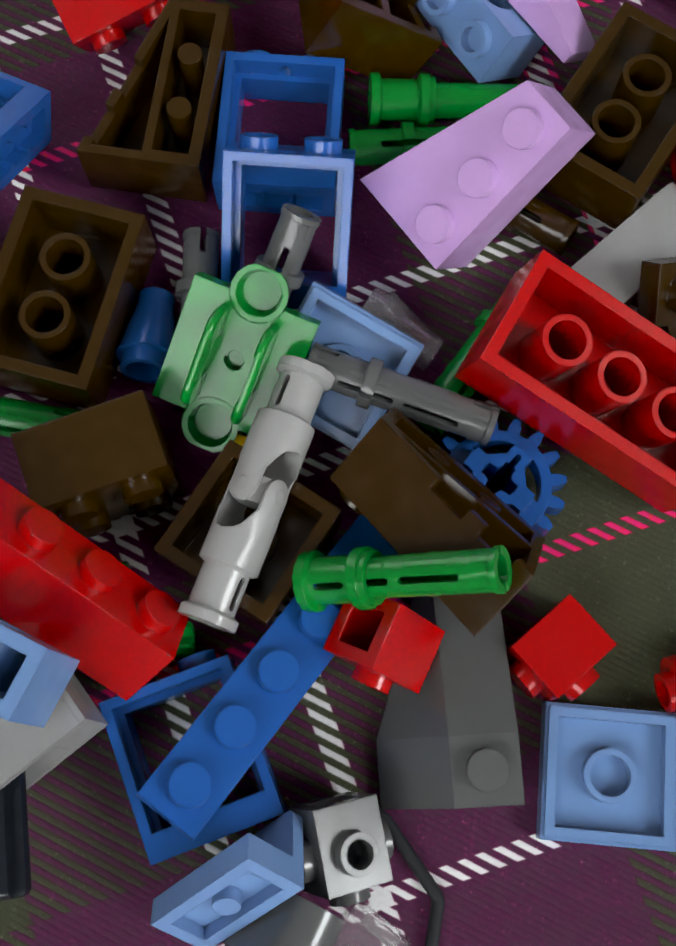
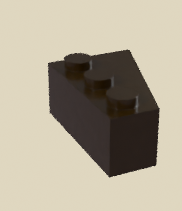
(369, 35)

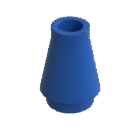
(147, 335)

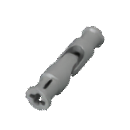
(277, 449)

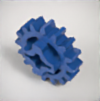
(521, 455)

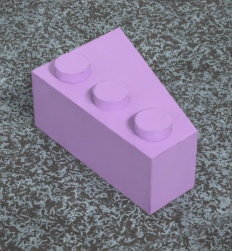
(479, 172)

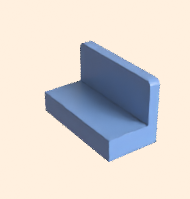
(235, 885)

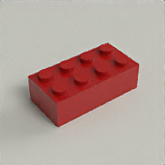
(583, 375)

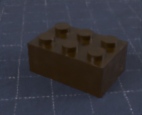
(630, 103)
(68, 294)

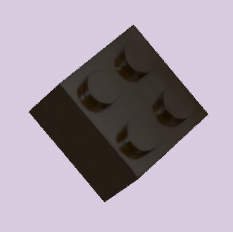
(100, 464)
(304, 526)

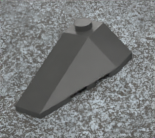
(460, 733)

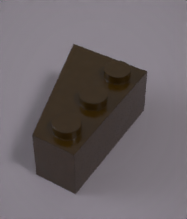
(166, 114)
(432, 503)

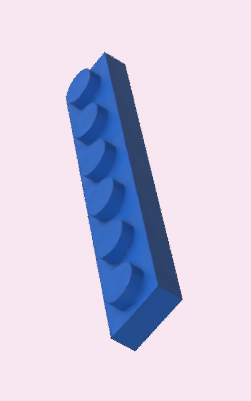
(248, 707)

